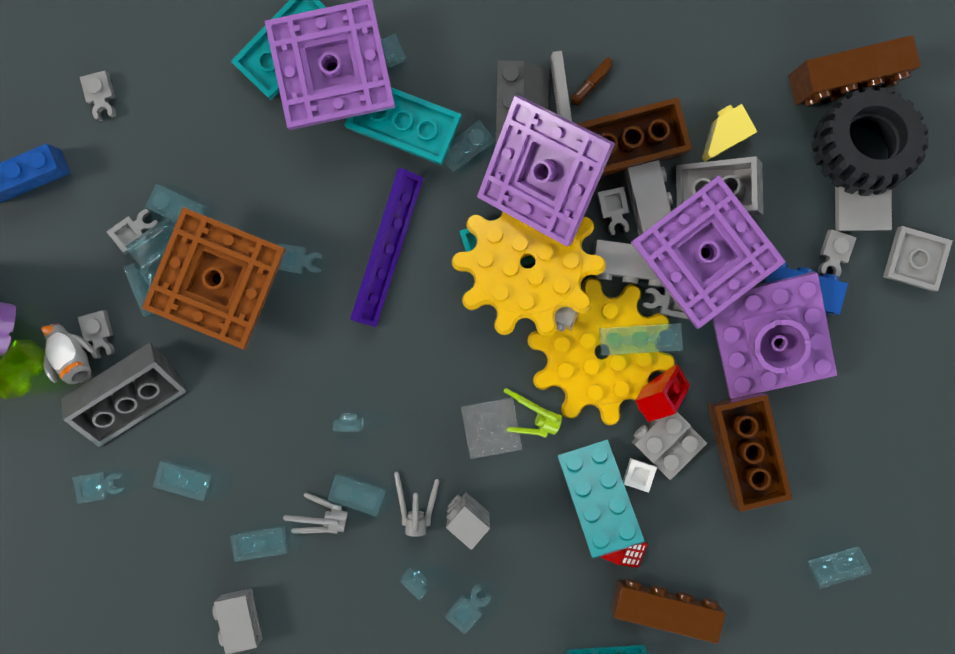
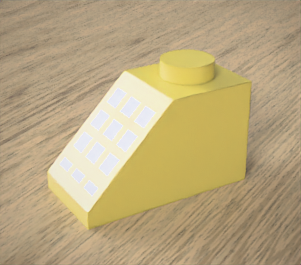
(727, 131)

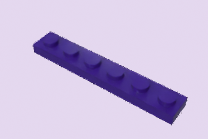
(387, 247)

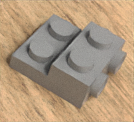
(669, 443)

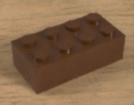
(853, 69)
(643, 134)
(749, 451)

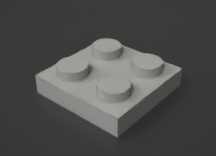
(917, 258)

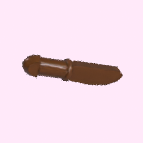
(592, 81)

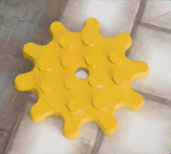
(521, 291)
(595, 380)

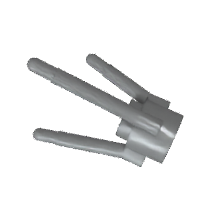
(415, 520)
(332, 523)

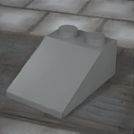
(741, 175)

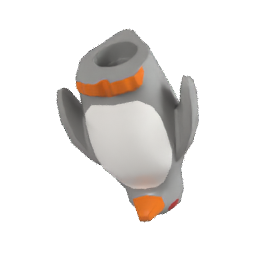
(66, 355)

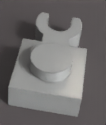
(97, 91)
(614, 205)
(127, 230)
(836, 249)
(667, 303)
(96, 329)

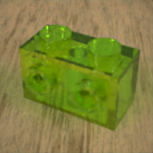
(19, 367)

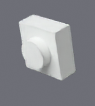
(639, 475)

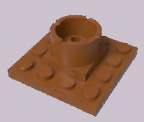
(189, 271)

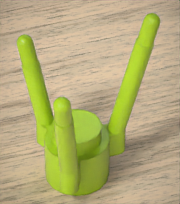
(546, 420)

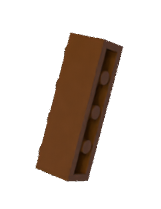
(668, 611)

